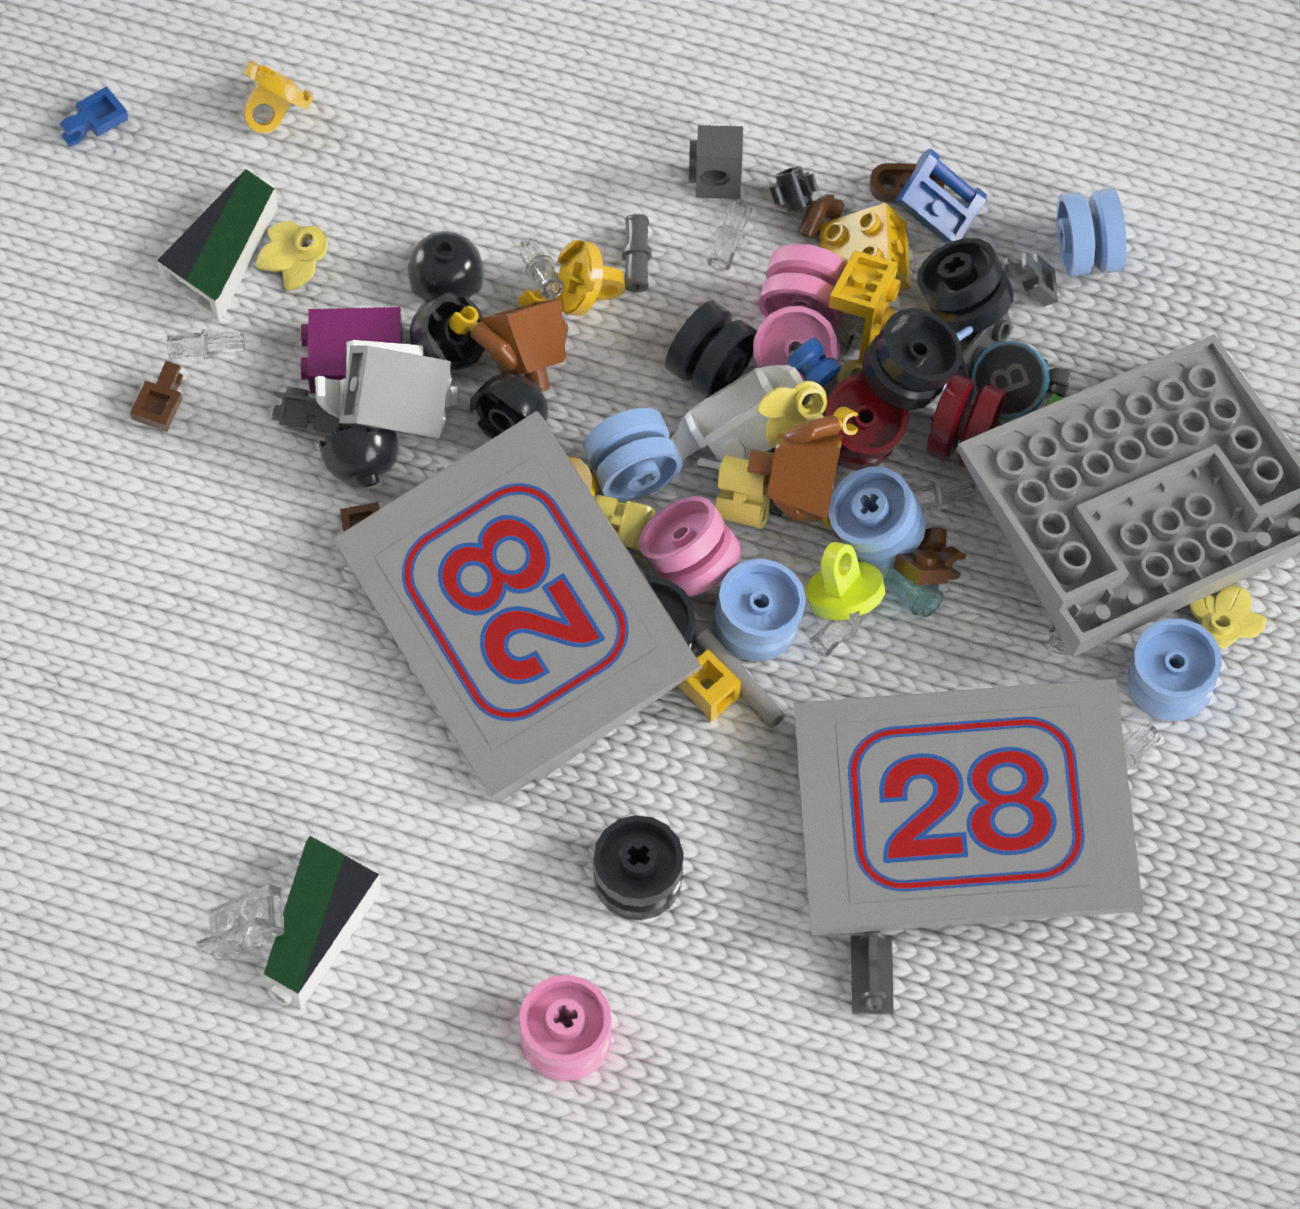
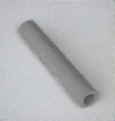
(749, 688)

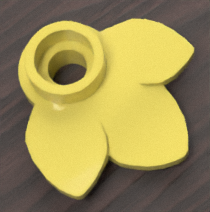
(289, 255)
(785, 408)
(1228, 615)

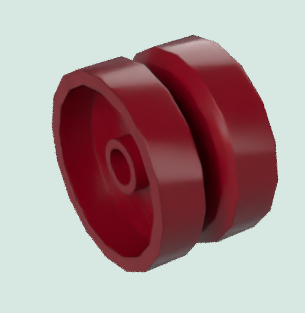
(959, 420)
(877, 421)

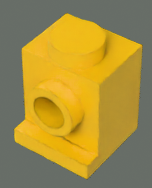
(723, 690)

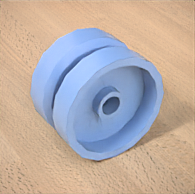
(1091, 232)
(632, 454)
(877, 515)
(759, 609)
(1174, 669)

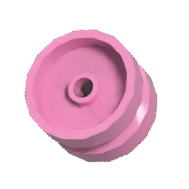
(804, 278)
(790, 329)
(690, 545)
(558, 1050)

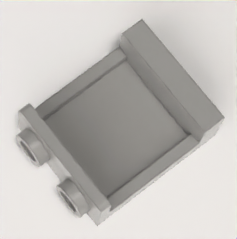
(395, 391)

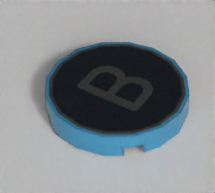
(1018, 371)

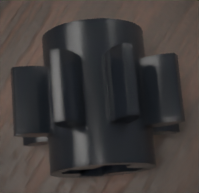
(794, 188)

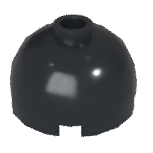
(444, 265)
(432, 331)
(506, 401)
(360, 454)

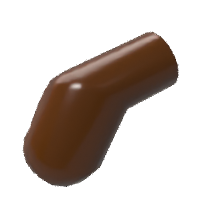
(817, 211)

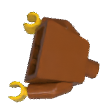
(520, 338)
(804, 466)

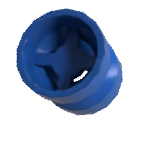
(813, 363)

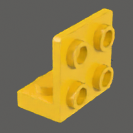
(871, 231)
(867, 291)

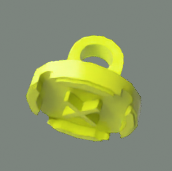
(844, 584)

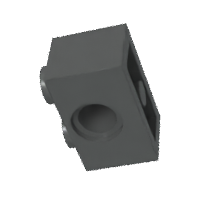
(717, 161)

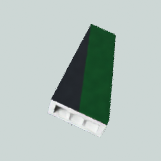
(220, 244)
(318, 918)

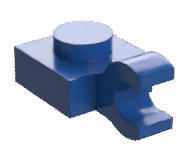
(96, 113)

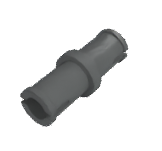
(636, 253)

